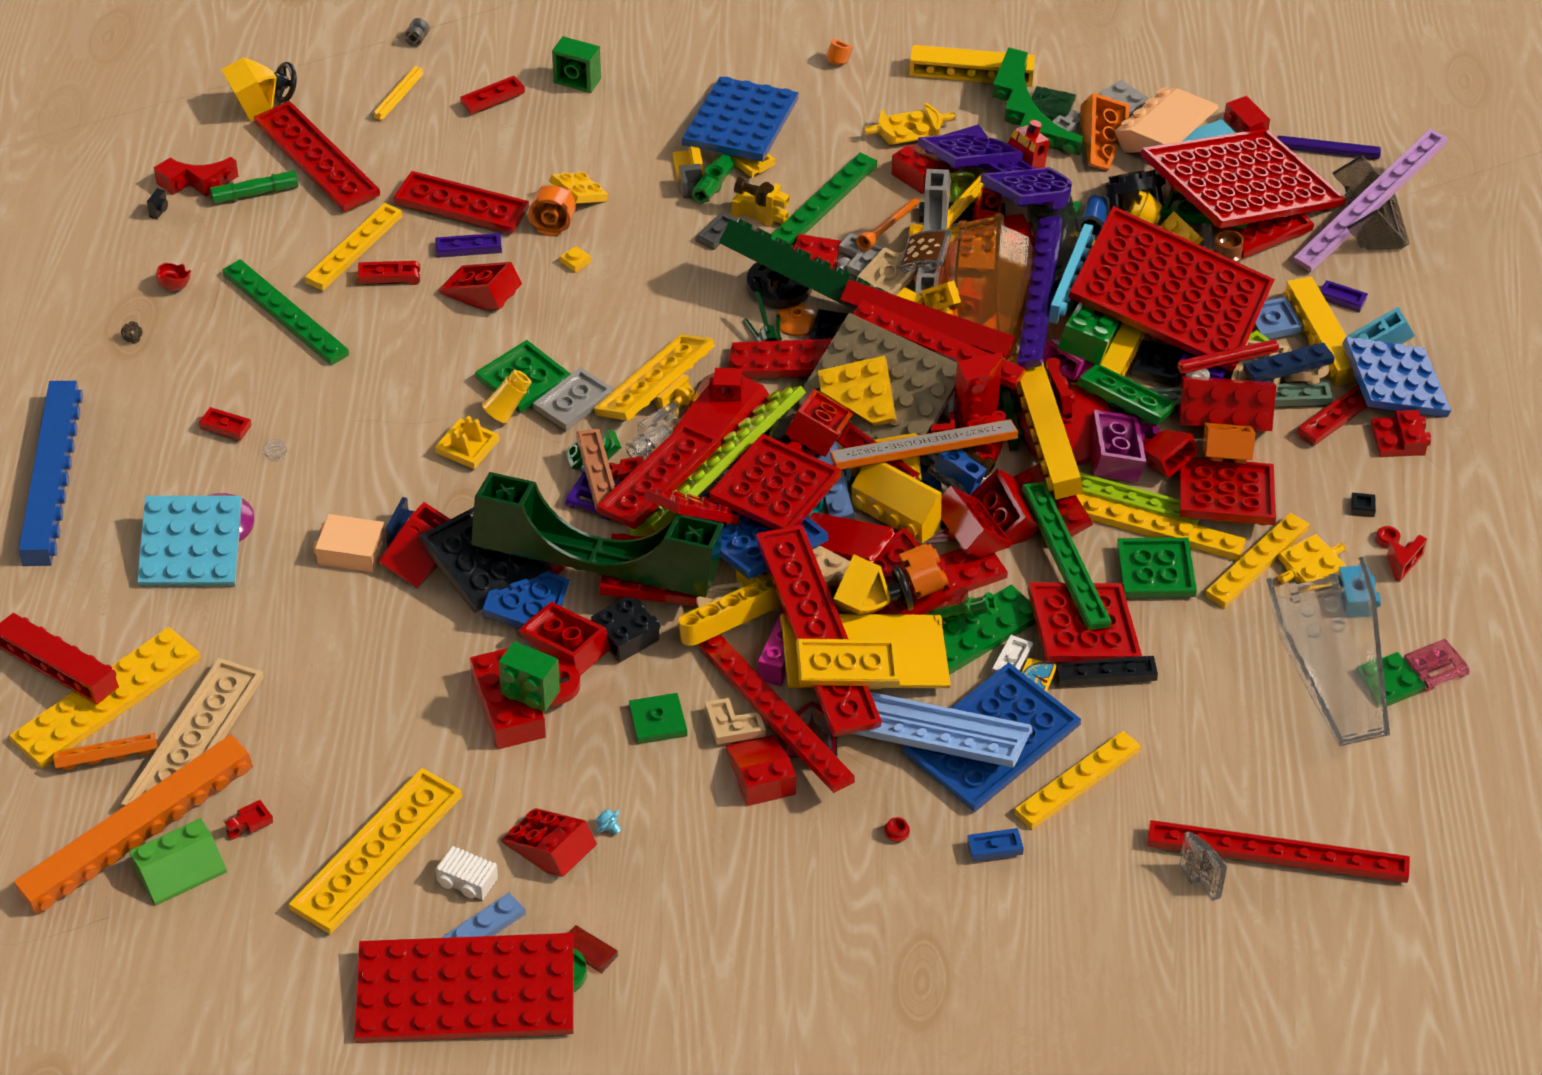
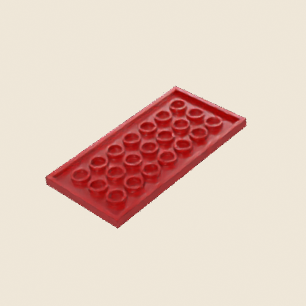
(465, 987)

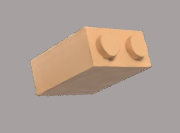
(349, 543)

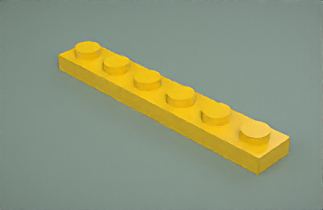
(353, 246)
(1257, 560)
(1077, 780)

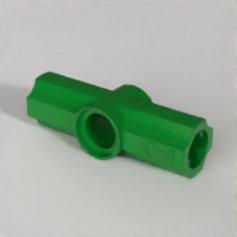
(713, 178)

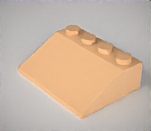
(1163, 120)

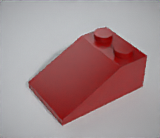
(912, 164)
(483, 284)
(819, 423)
(566, 636)
(762, 770)

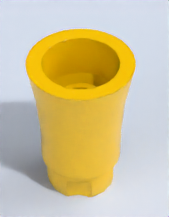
(507, 396)

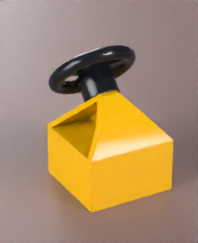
(257, 85)
(865, 589)

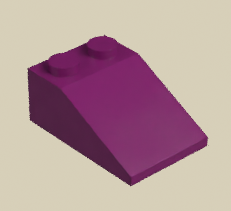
(1116, 446)

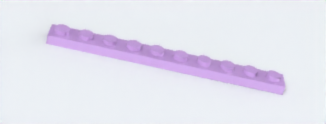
(1370, 199)

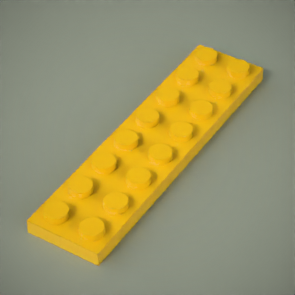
(77, 718)
(375, 851)

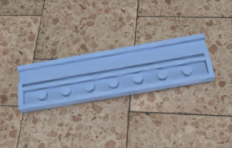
(949, 730)

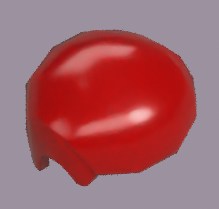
(172, 276)

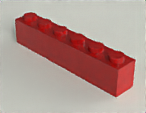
(57, 659)

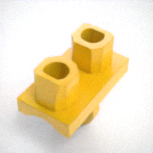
(677, 392)

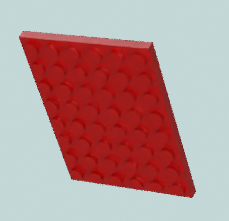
(1242, 177)
(1170, 287)

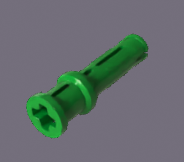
(970, 608)

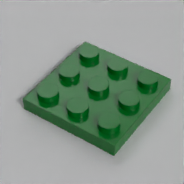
(533, 363)
(1156, 567)

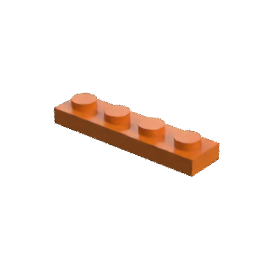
(95, 753)

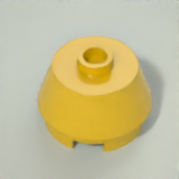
(1145, 207)

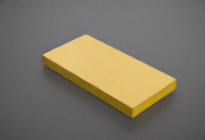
(847, 662)

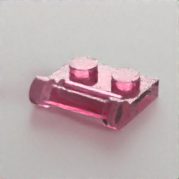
(1433, 658)

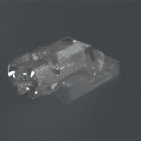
(653, 431)

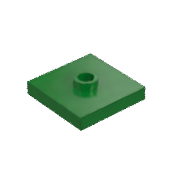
(658, 718)

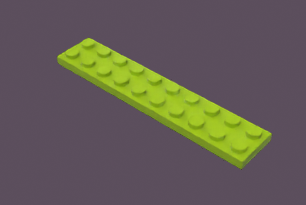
(726, 454)

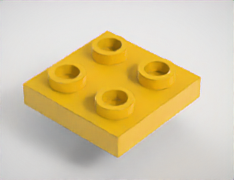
(581, 186)

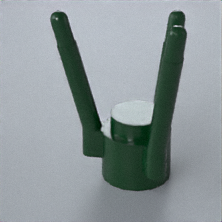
(767, 332)

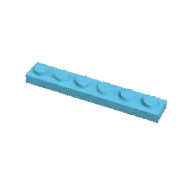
(1074, 266)

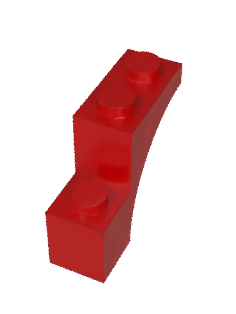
(175, 176)

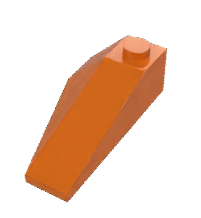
(1098, 123)

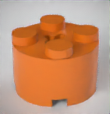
(552, 210)
(922, 570)

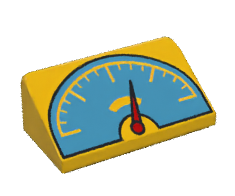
(1039, 672)

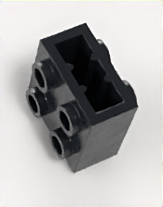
(628, 627)

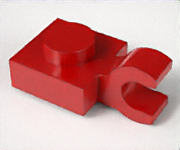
(249, 817)

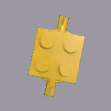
(1310, 560)

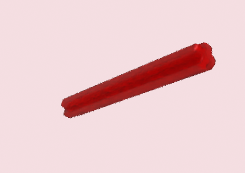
(1228, 356)

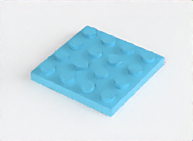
(190, 541)

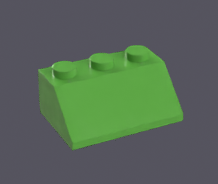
(177, 861)

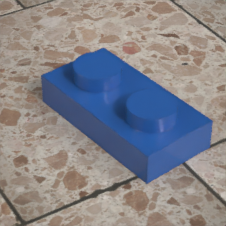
(995, 844)

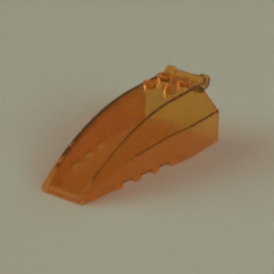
(990, 274)

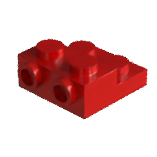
(1401, 434)

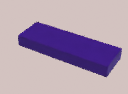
(468, 245)

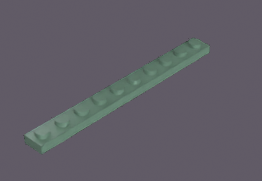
(1287, 395)

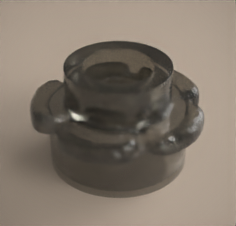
(128, 336)

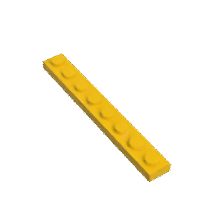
(1162, 527)

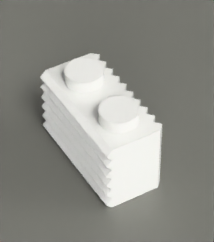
(466, 873)

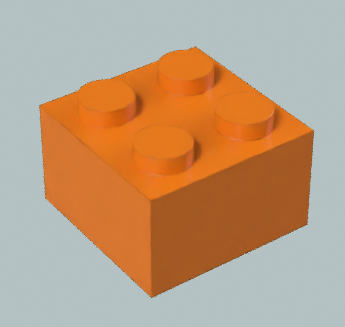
(1228, 442)

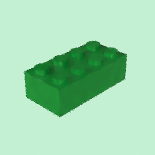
(1088, 334)

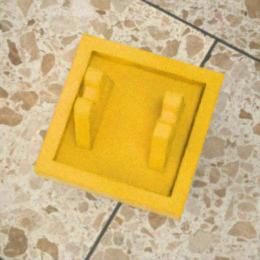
(467, 443)

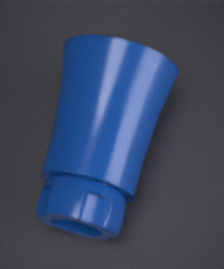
(1094, 213)

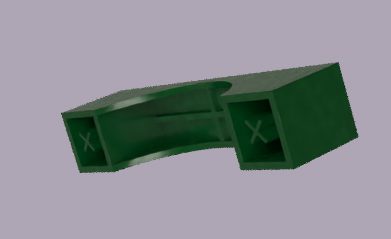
(519, 522)

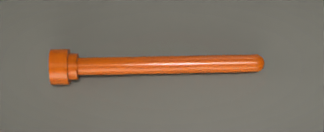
(868, 239)

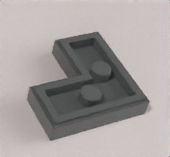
(712, 233)

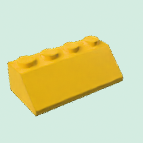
(898, 500)

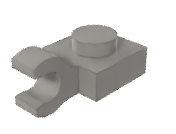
(1069, 122)

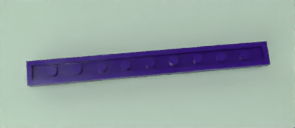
(1040, 292)

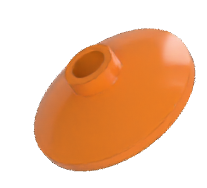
(797, 320)

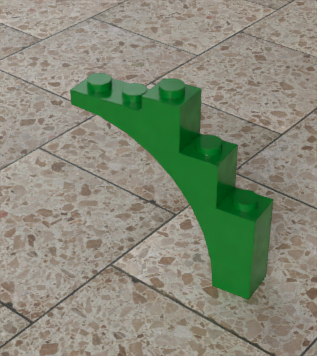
(1020, 108)

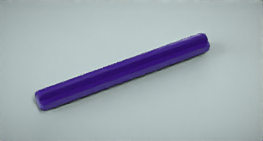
(1330, 147)

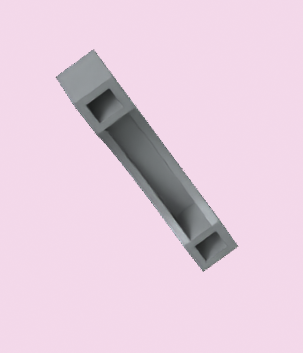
(935, 218)

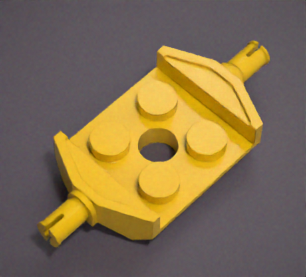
(923, 122)

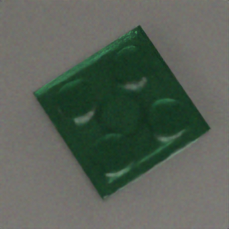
(1053, 102)

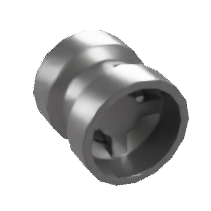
(416, 32)

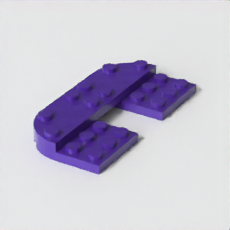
(1006, 170)

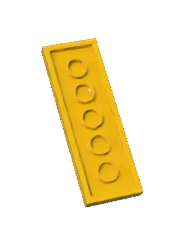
(654, 377)

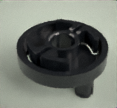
(1133, 182)
(771, 292)

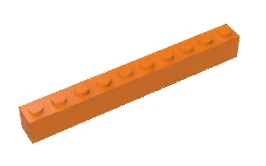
(133, 824)

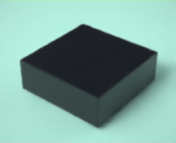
(1363, 504)

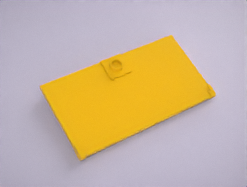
(918, 645)

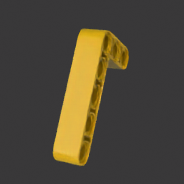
(729, 611)

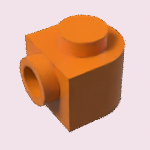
(838, 52)

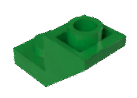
(610, 443)

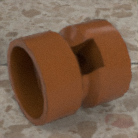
(1229, 244)

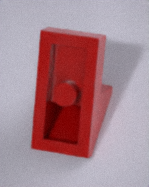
(1404, 558)

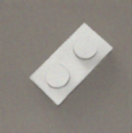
(1015, 652)

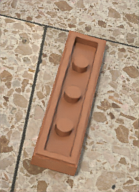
(595, 464)

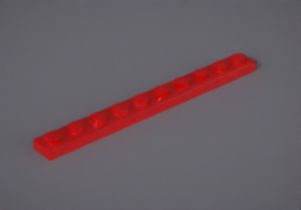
(777, 713)
(1285, 851)

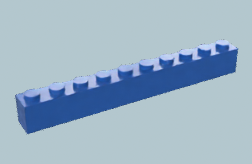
(50, 474)

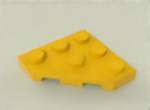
(861, 388)

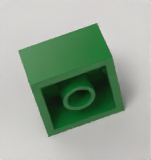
(576, 64)
(529, 676)

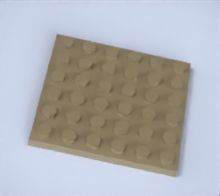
(918, 377)

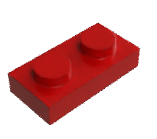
(225, 423)

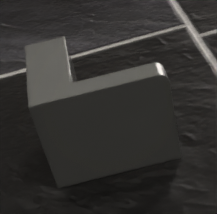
(689, 177)

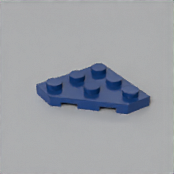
(525, 599)

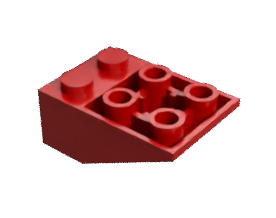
(406, 554)
(551, 840)

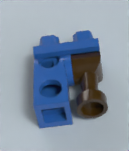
(963, 466)

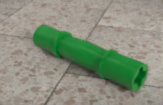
(254, 187)

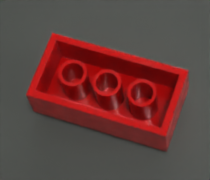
(1227, 402)

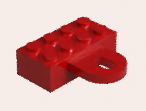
(509, 719)

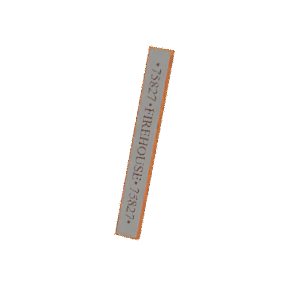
(924, 444)

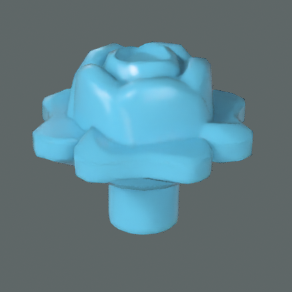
(608, 821)

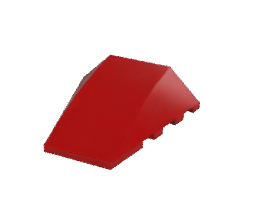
(722, 416)

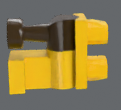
(760, 202)

